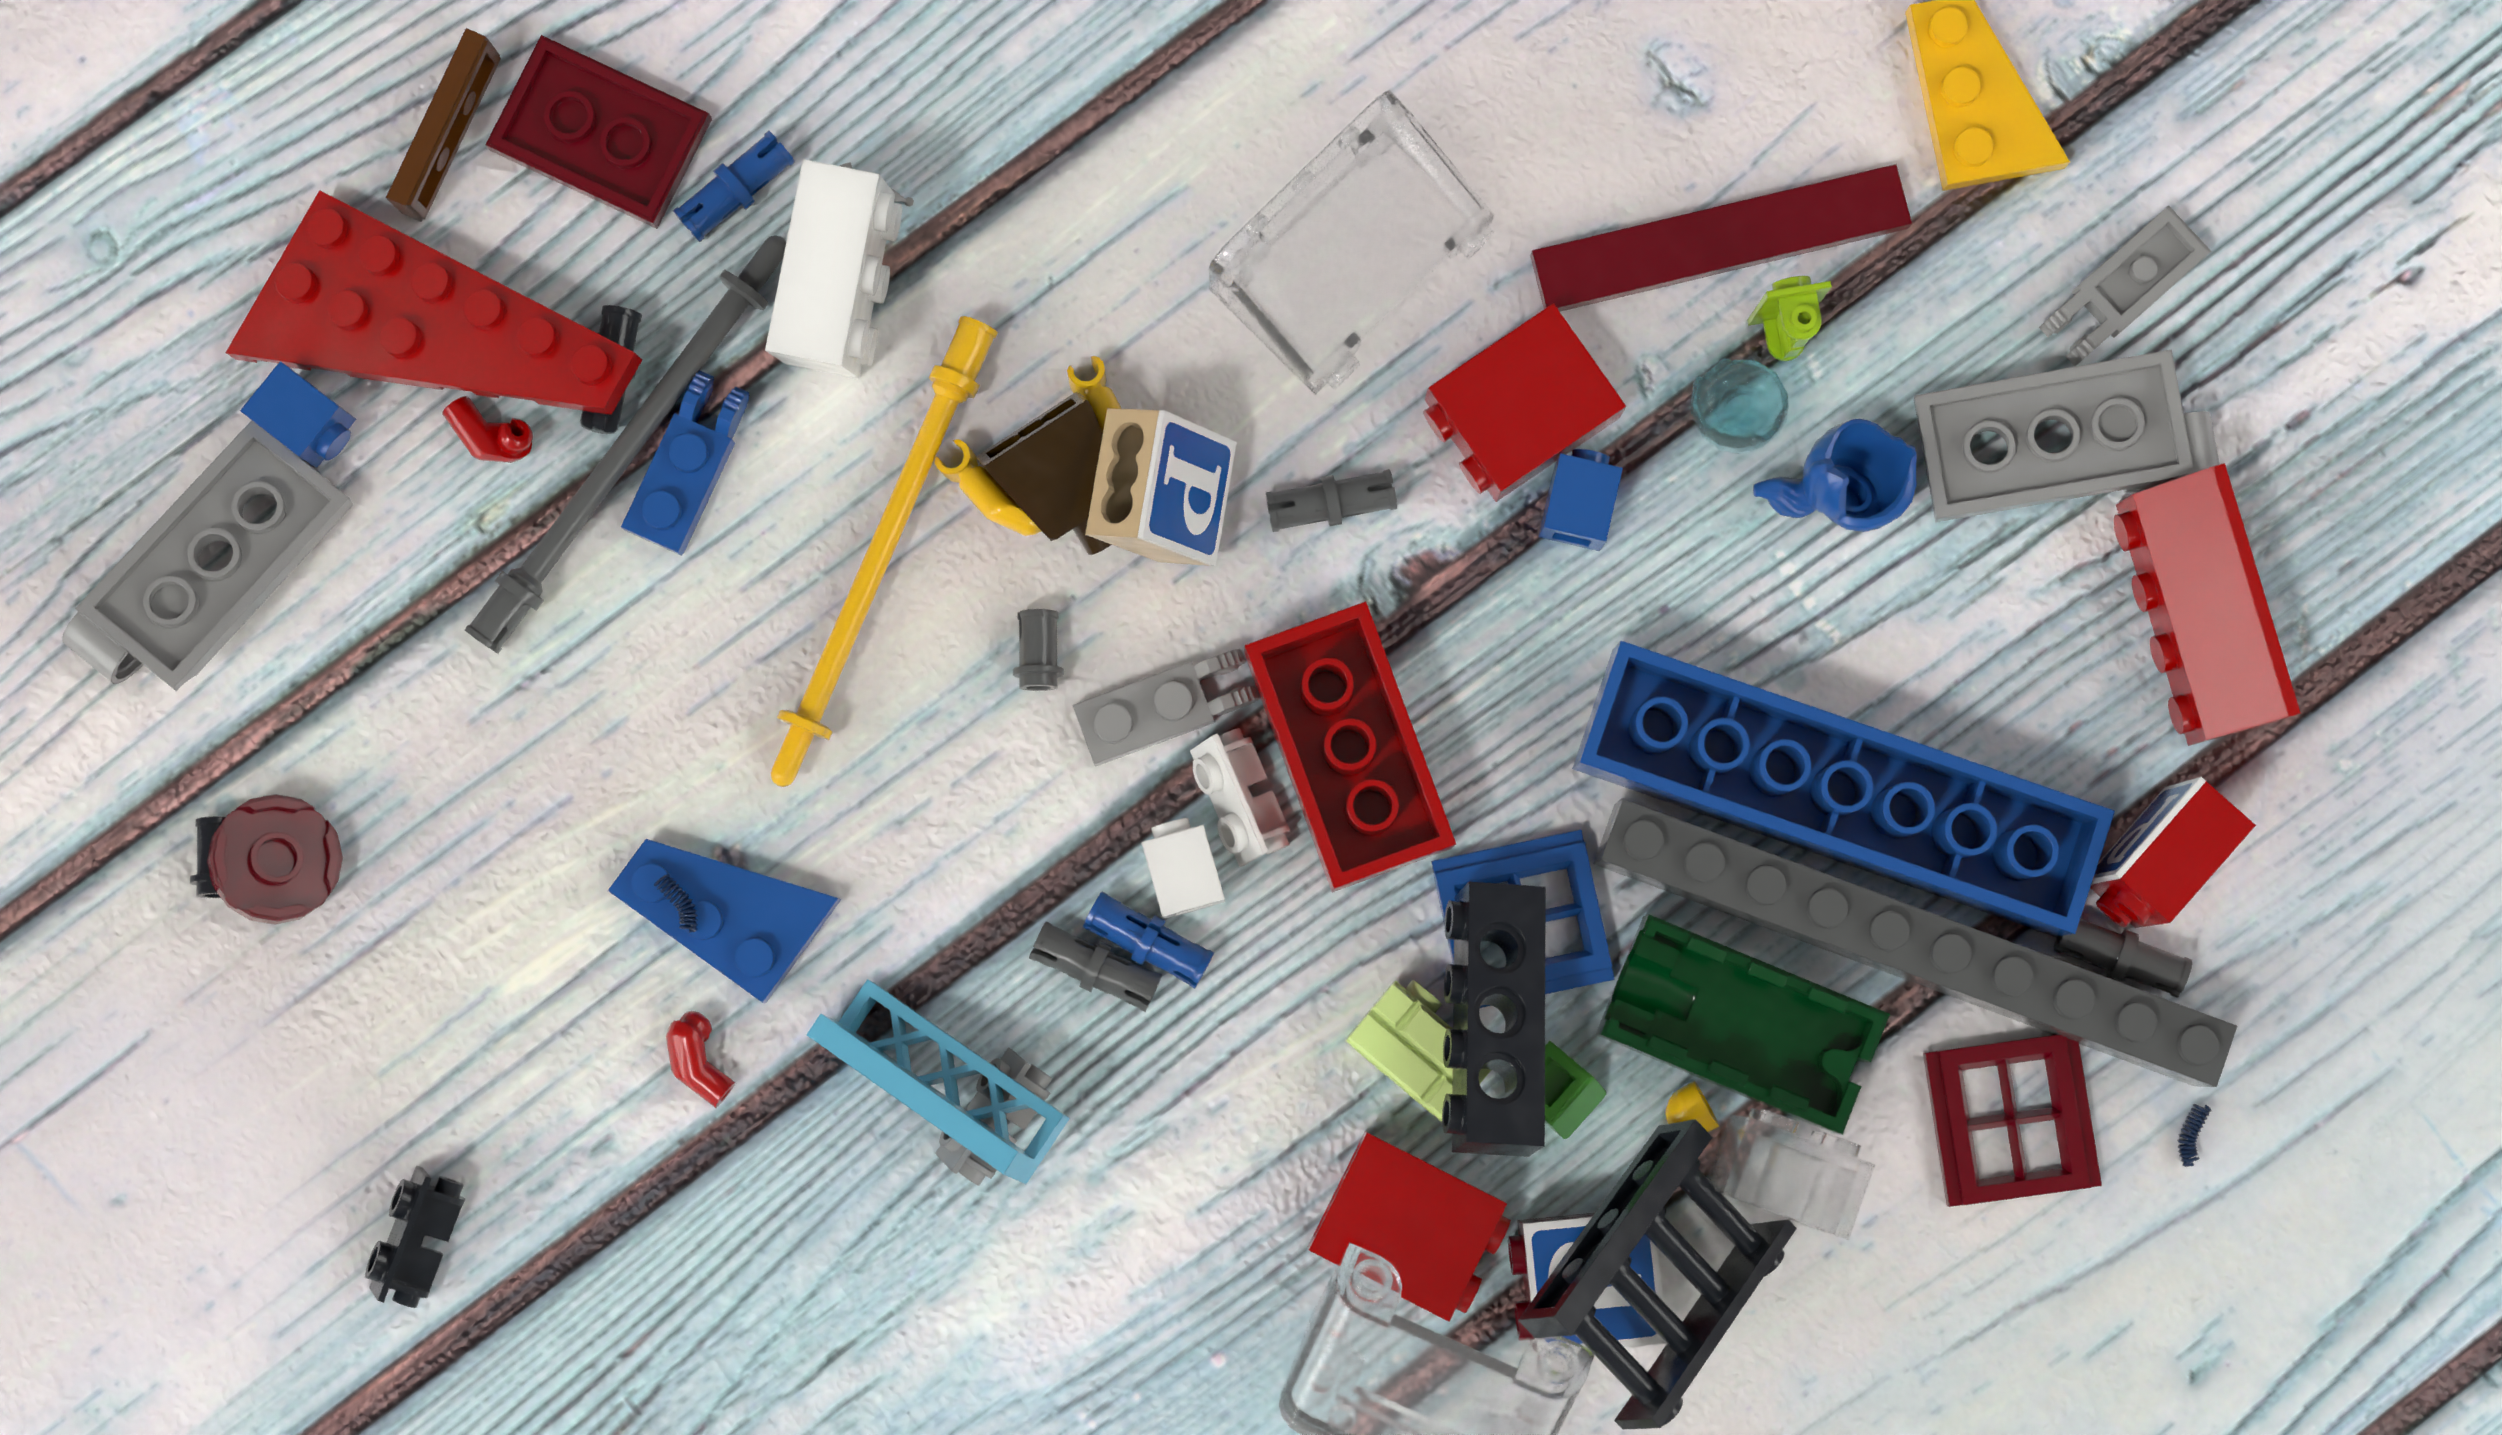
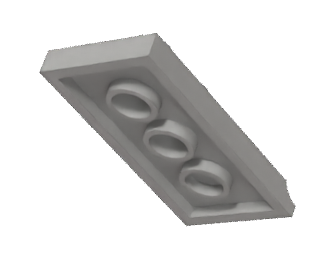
(2121, 425)
(171, 612)

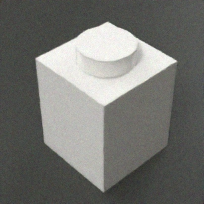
(1182, 868)

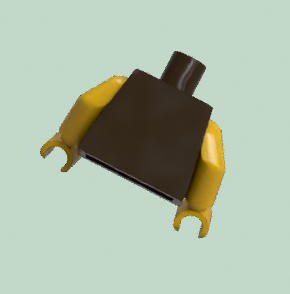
(1045, 469)

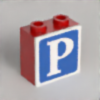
(2168, 854)

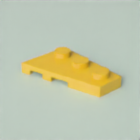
(1974, 99)

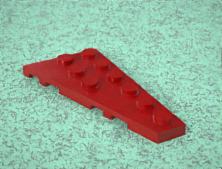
(402, 313)

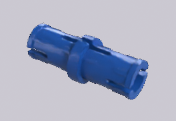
(734, 186)
(1148, 939)

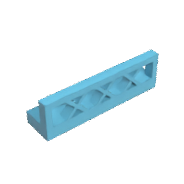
(928, 1102)

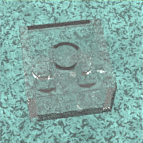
(1792, 1176)

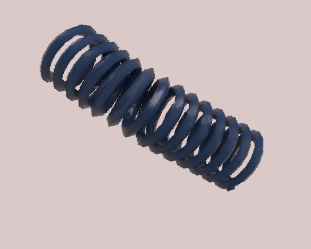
(687, 915)
(2188, 1148)

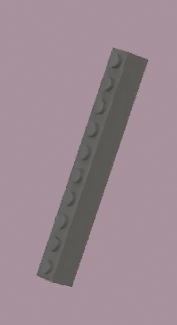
(1915, 945)

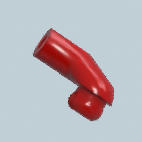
(488, 439)
(689, 1062)

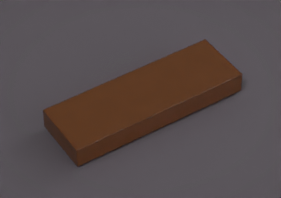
(444, 125)

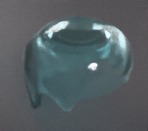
(1739, 405)

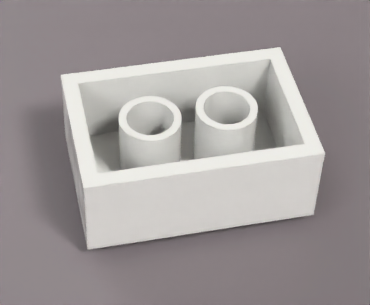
(833, 269)

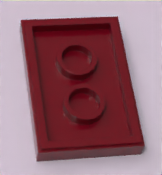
(599, 131)

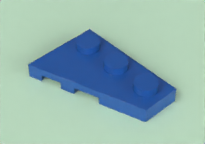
(746, 921)

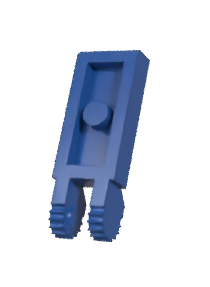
(685, 468)

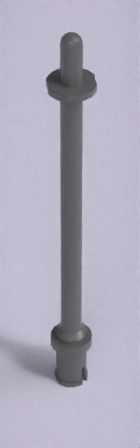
(522, 586)

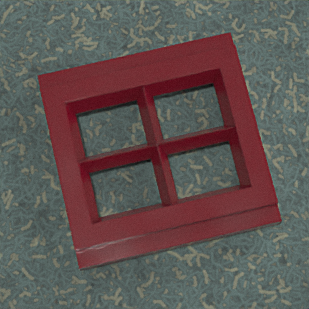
(1955, 1127)

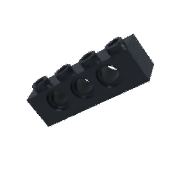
(1517, 923)

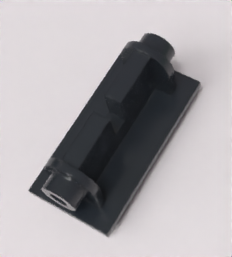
(402, 1260)

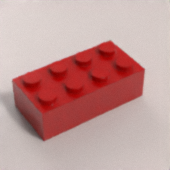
(1349, 746)

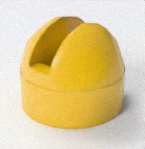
(1690, 1104)

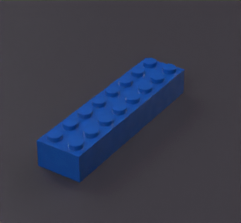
(1844, 790)

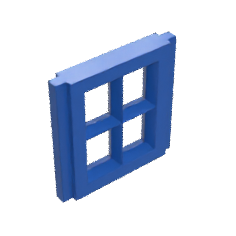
(1530, 859)

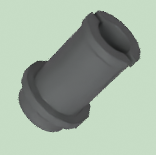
(1038, 650)

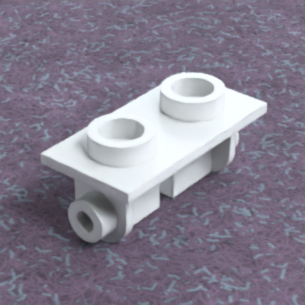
(1224, 771)

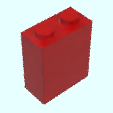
(1522, 404)
(1416, 1220)

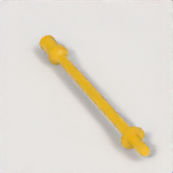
(952, 385)

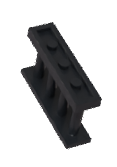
(1602, 1258)

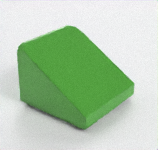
(1569, 1092)

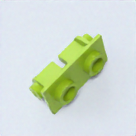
(1790, 315)

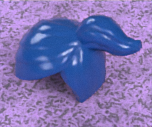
(1845, 463)

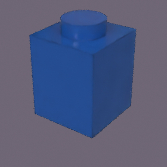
(299, 416)
(1581, 499)

